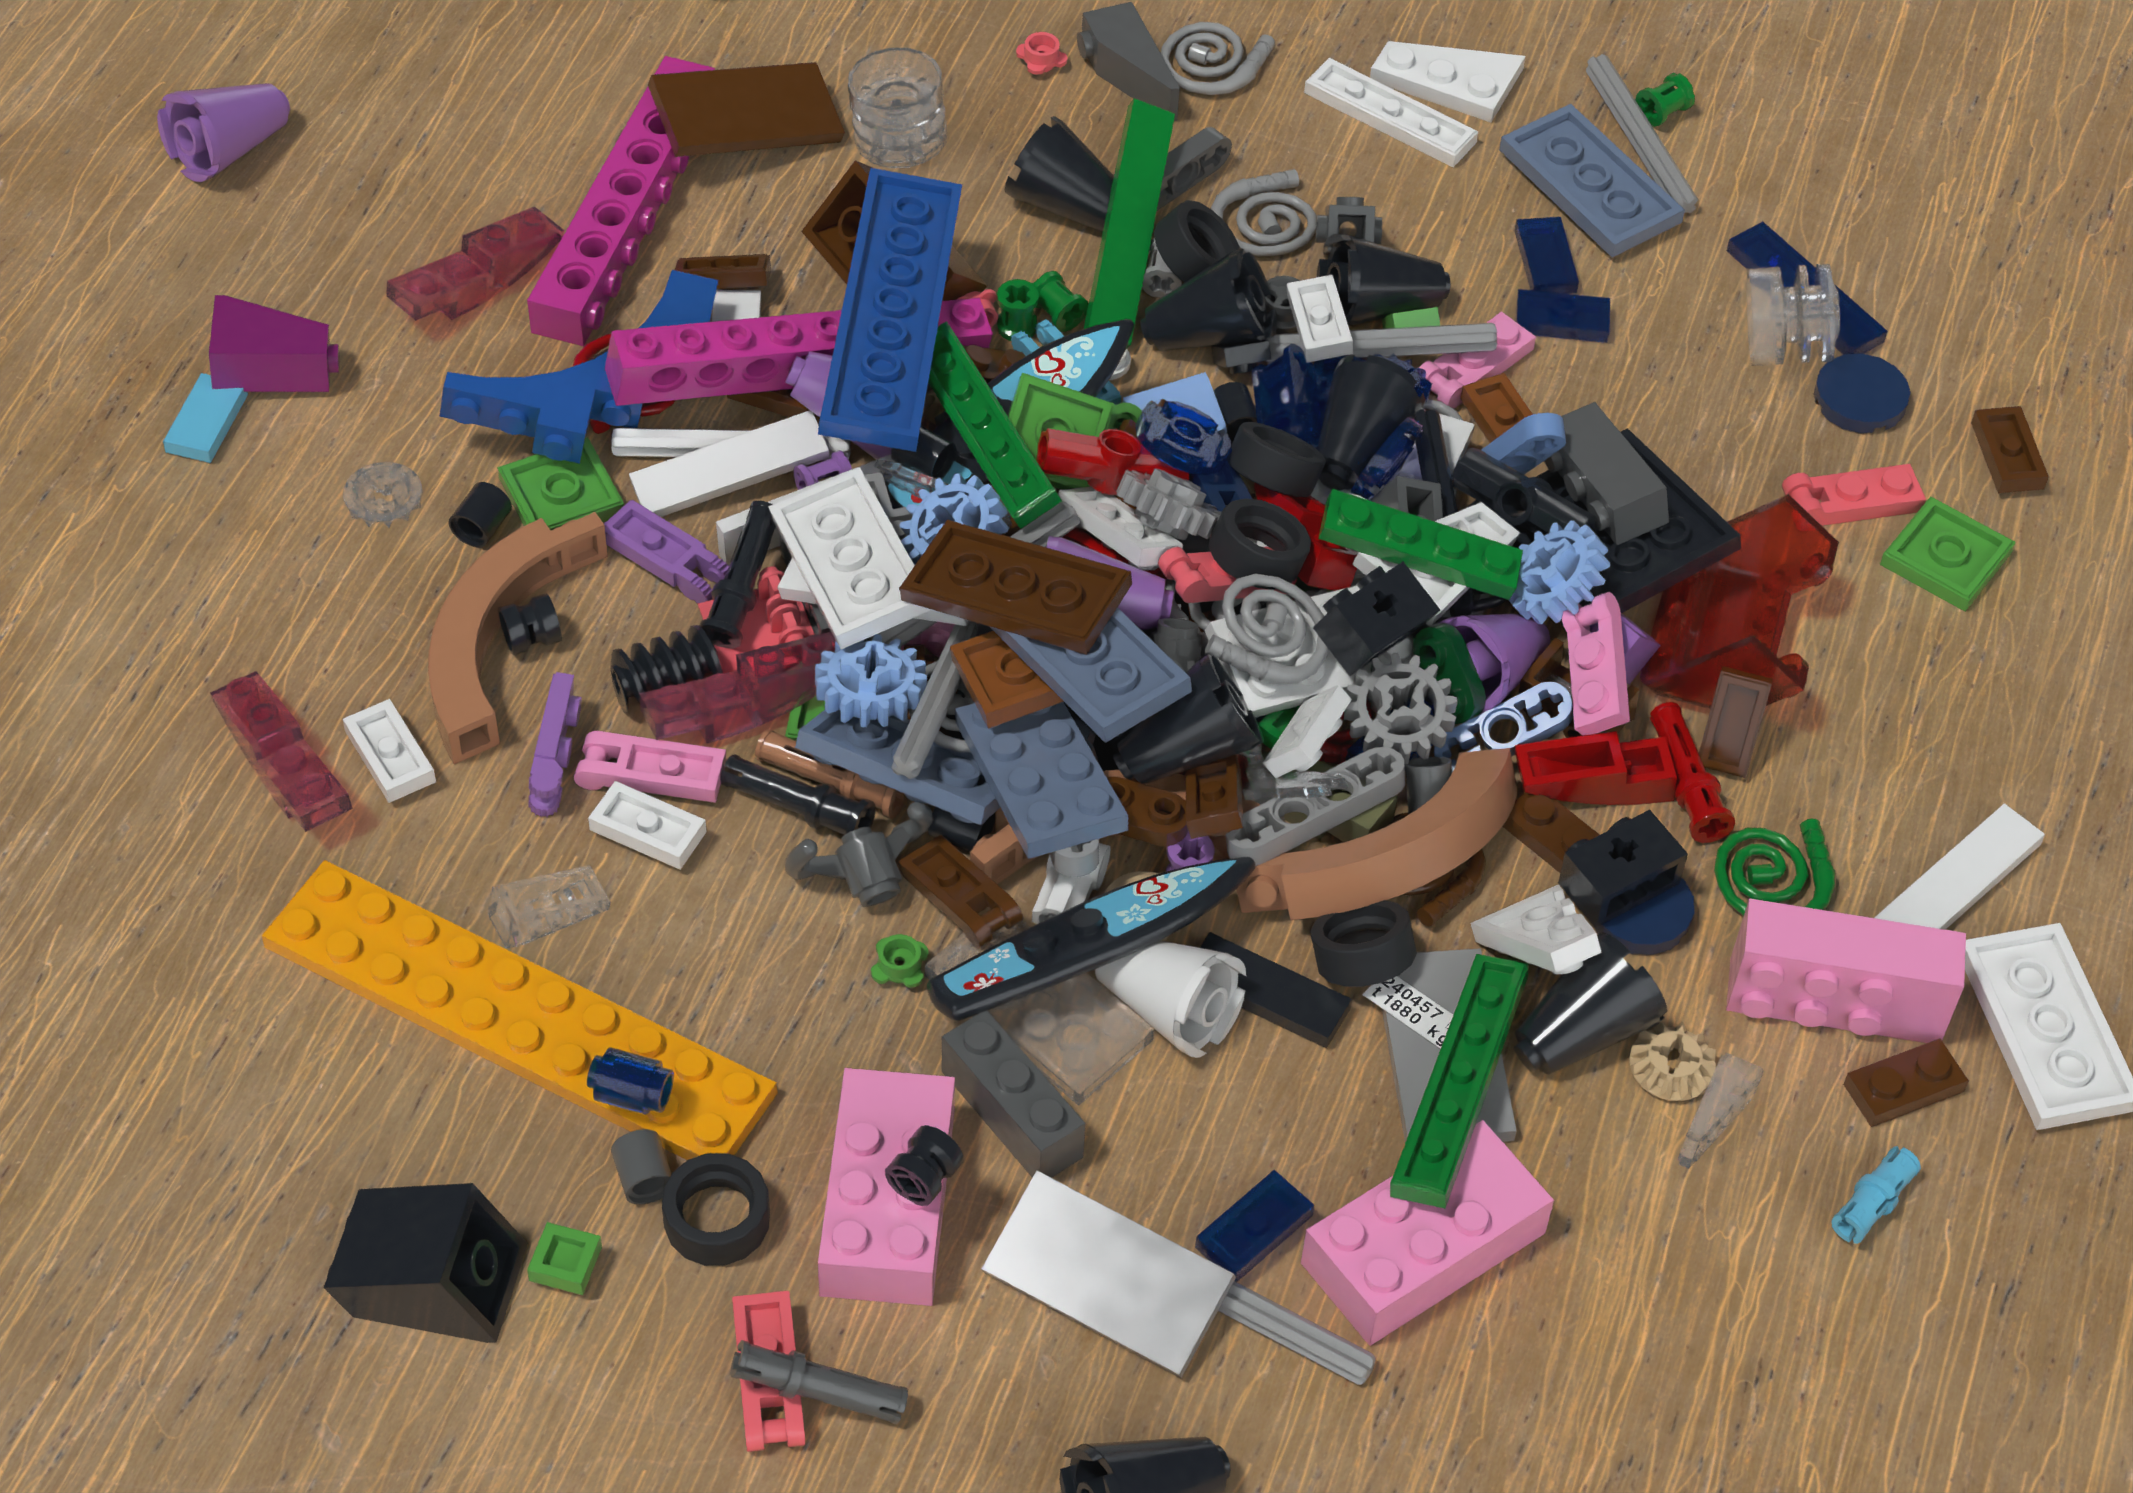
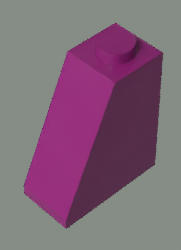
(268, 349)

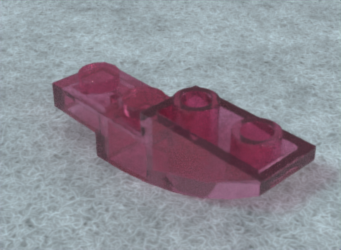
(484, 267)
(727, 704)
(279, 753)

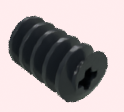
(662, 664)

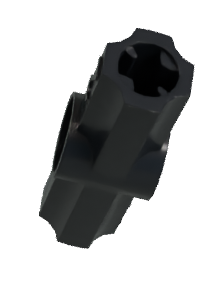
(1501, 487)

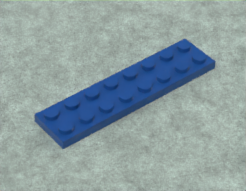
(891, 311)

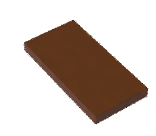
(745, 109)
(1016, 586)

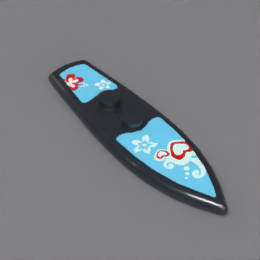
(1076, 361)
(1086, 937)

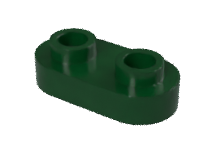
(1453, 664)

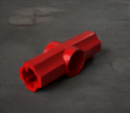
(1097, 459)

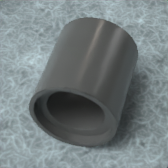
(1425, 779)
(641, 1166)

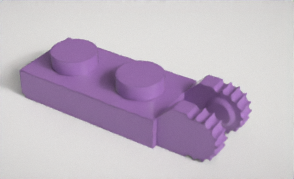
(664, 550)
(552, 746)

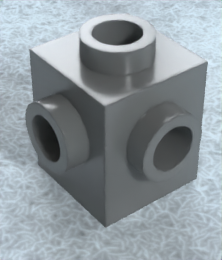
(1353, 211)

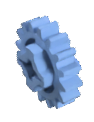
(960, 502)
(1559, 572)
(870, 681)

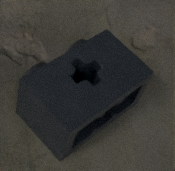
(1375, 617)
(1622, 867)

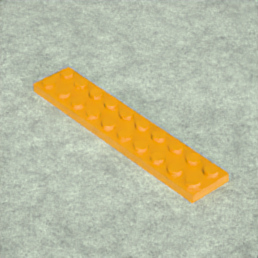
(509, 1009)

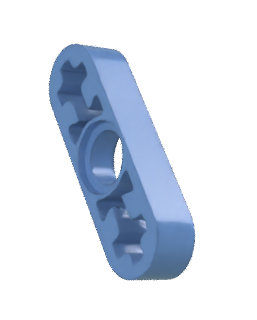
(1529, 442)
(1509, 709)

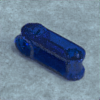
(1288, 395)

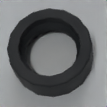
(1193, 239)
(1276, 459)
(1265, 524)
(1352, 964)
(707, 1172)

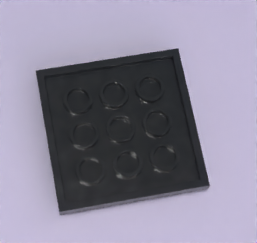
(1665, 554)

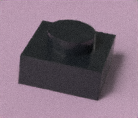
(1241, 356)

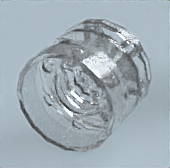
(897, 107)
(1791, 314)

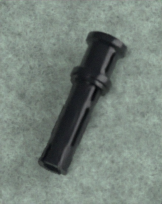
(735, 593)
(818, 804)

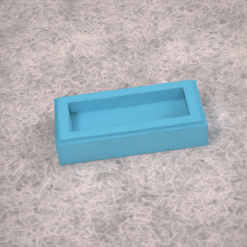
(204, 420)

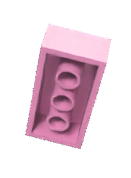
(1846, 972)
(871, 1236)
(1399, 1257)

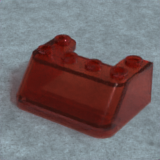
(1739, 608)

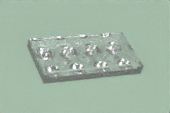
(1069, 1031)

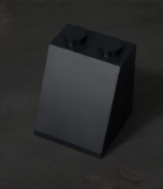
(428, 1260)

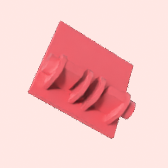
(769, 623)

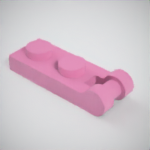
(1466, 368)
(1597, 666)
(651, 766)

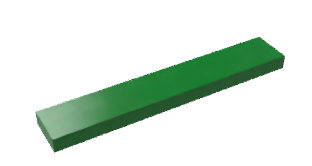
(1130, 215)
(989, 431)
(1459, 1082)

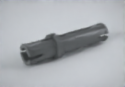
(805, 1378)

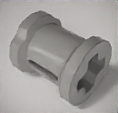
(1158, 277)

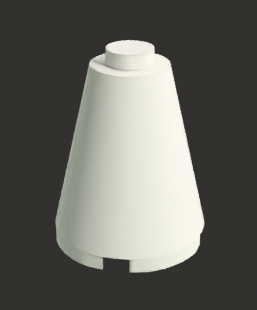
(1179, 991)

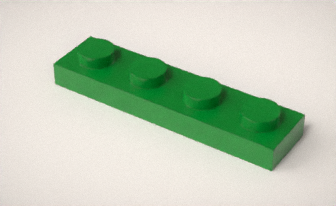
(1421, 544)

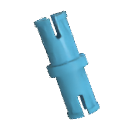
(1876, 1194)

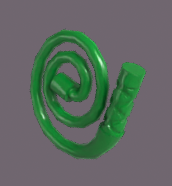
(1764, 874)

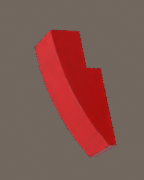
(1327, 564)
(1598, 770)

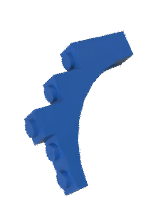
(560, 404)

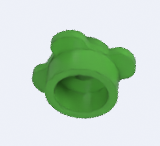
(899, 948)

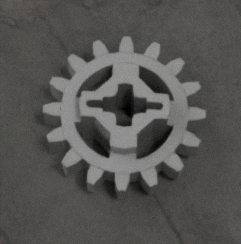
(1168, 503)
(1395, 688)

